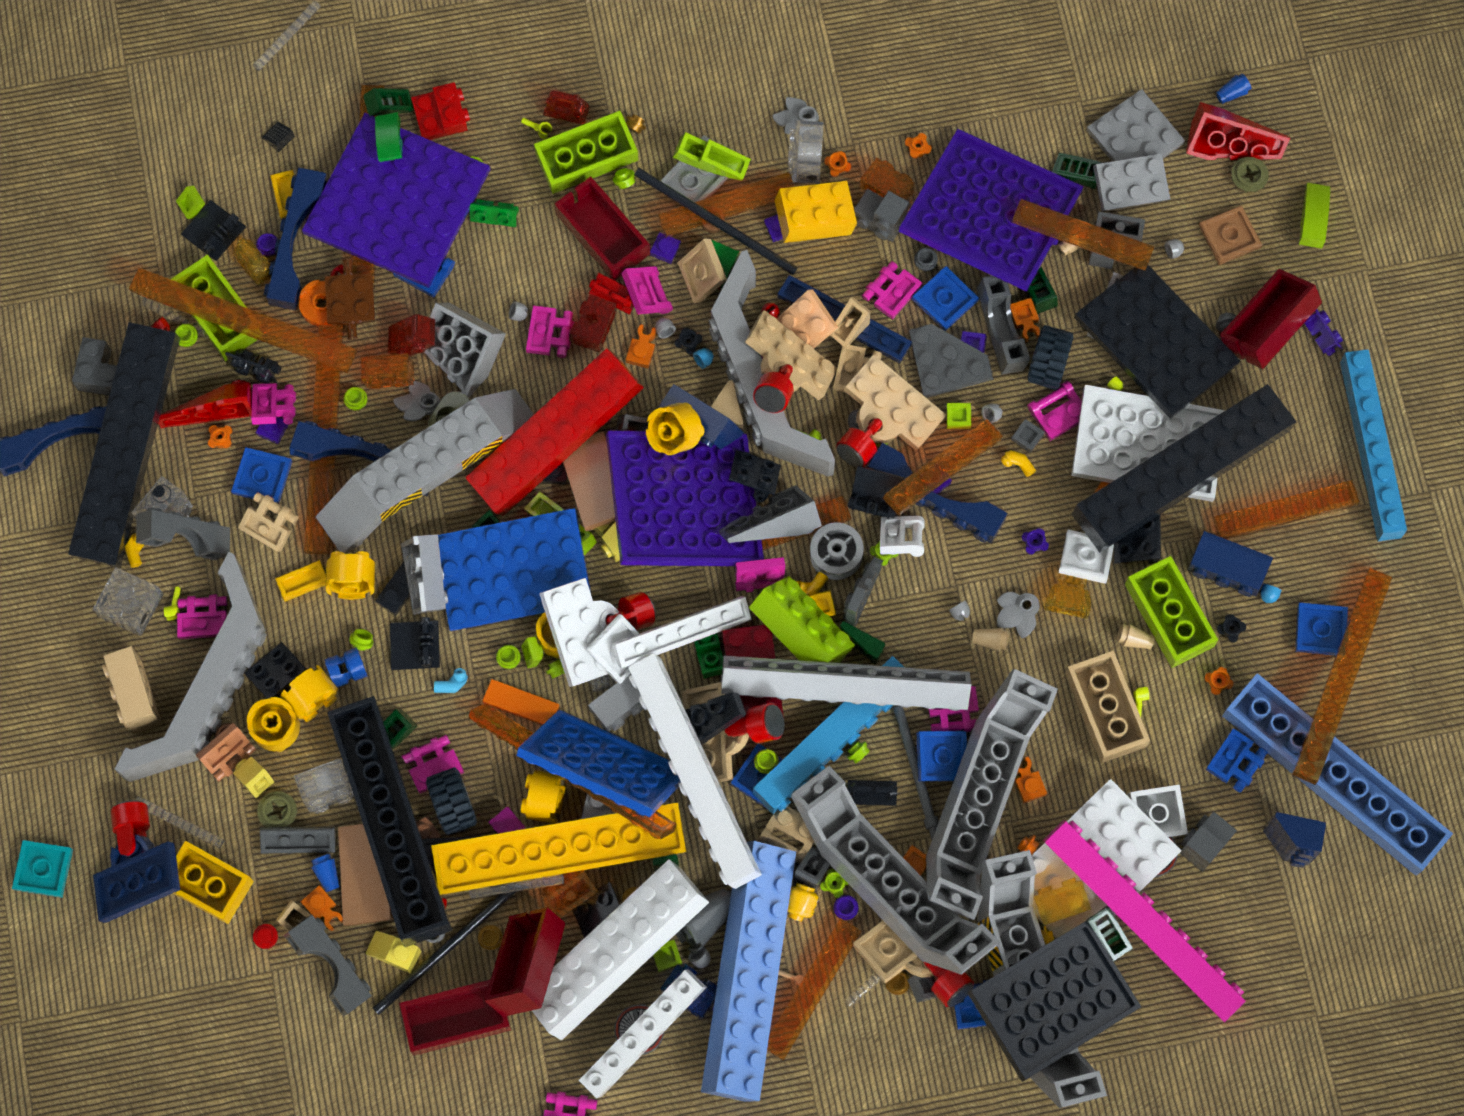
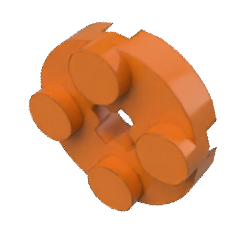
(309, 302)

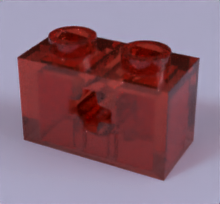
(411, 335)
(594, 336)

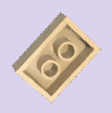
(131, 690)

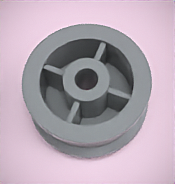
(836, 564)

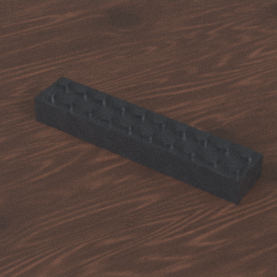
(124, 445)
(1183, 468)
(389, 822)

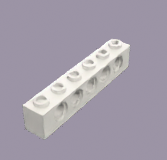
(642, 1033)

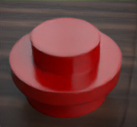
(265, 936)

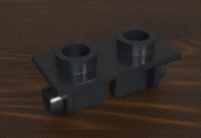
(873, 792)

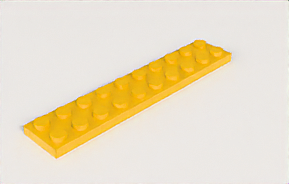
(550, 851)

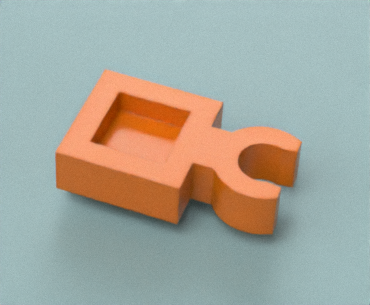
(1025, 316)
(641, 350)
(1029, 784)
(320, 906)

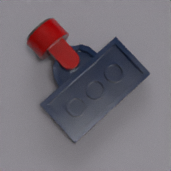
(137, 869)

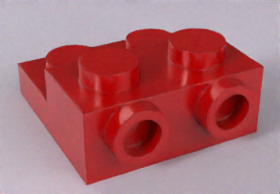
(441, 112)

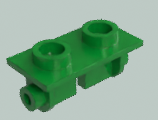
(485, 212)

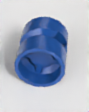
(354, 666)

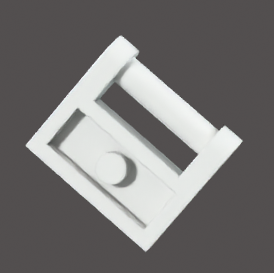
(893, 535)

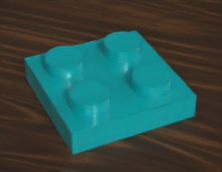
(42, 869)

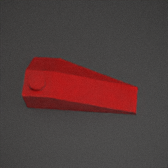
(1227, 135)
(223, 403)

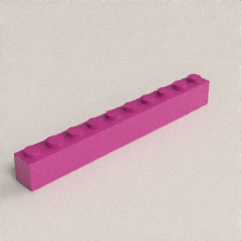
(1144, 920)

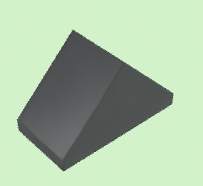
(812, 869)

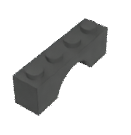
(1008, 346)
(206, 538)
(348, 988)

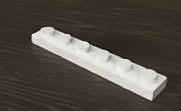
(682, 631)

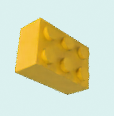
(815, 211)
(210, 882)

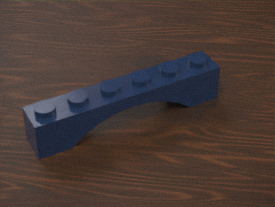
(284, 285)
(316, 443)
(21, 450)
(979, 518)

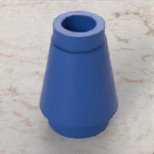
(1234, 88)
(326, 872)

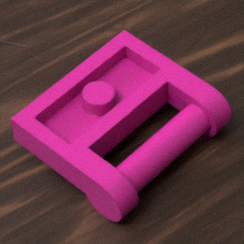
(646, 290)
(1061, 418)

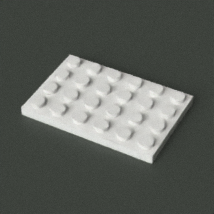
(1127, 429)
(1122, 834)

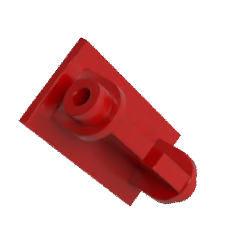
(612, 291)

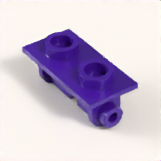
(1329, 339)

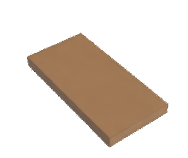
(591, 482)
(361, 884)

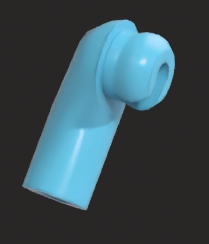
(454, 684)

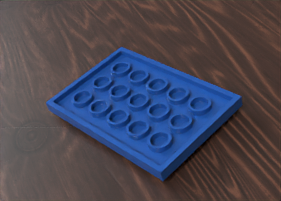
(502, 567)
(601, 763)

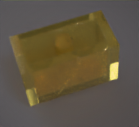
(1062, 902)

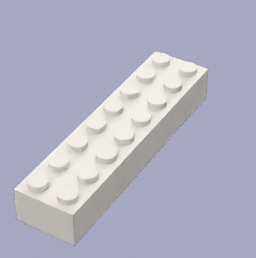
(618, 948)

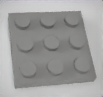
(1135, 130)

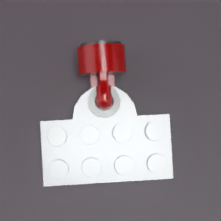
(579, 620)

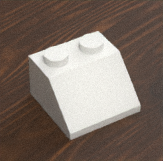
(1163, 807)

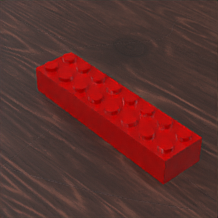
(554, 432)

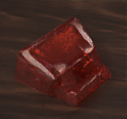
(566, 107)

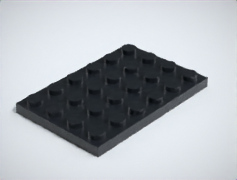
(1157, 340)
(1054, 1000)

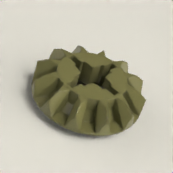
(1255, 167)
(281, 800)

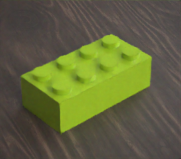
(586, 152)
(207, 278)
(1171, 612)
(800, 623)

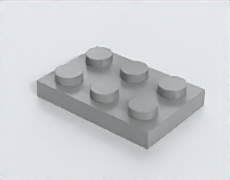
(692, 181)
(1131, 182)

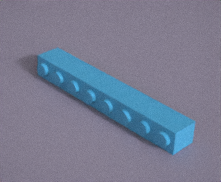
(1373, 445)
(817, 750)

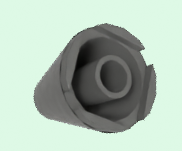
(707, 921)

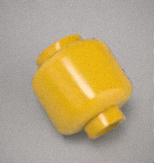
(802, 902)

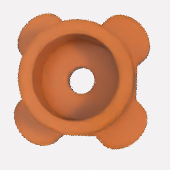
(916, 152)
(836, 157)
(225, 441)
(1220, 673)
(1028, 844)

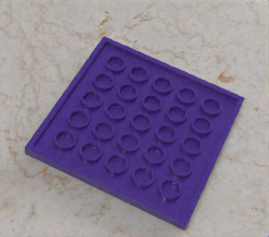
(971, 208)
(399, 209)
(677, 503)

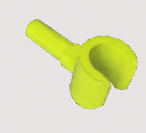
(538, 127)
(1115, 384)
(170, 612)
(1140, 695)

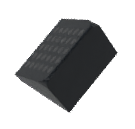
(278, 136)

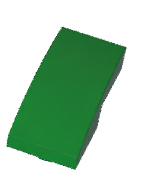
(388, 137)
(709, 656)

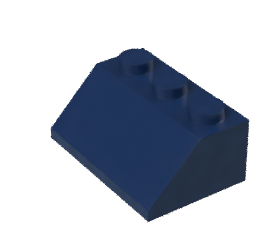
(717, 427)
(1229, 564)
(1295, 838)

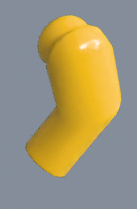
(1020, 459)
(132, 550)
(814, 586)

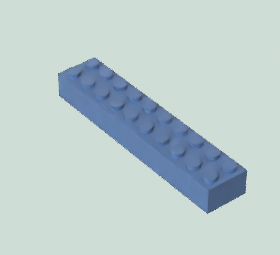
(1345, 780)
(749, 977)

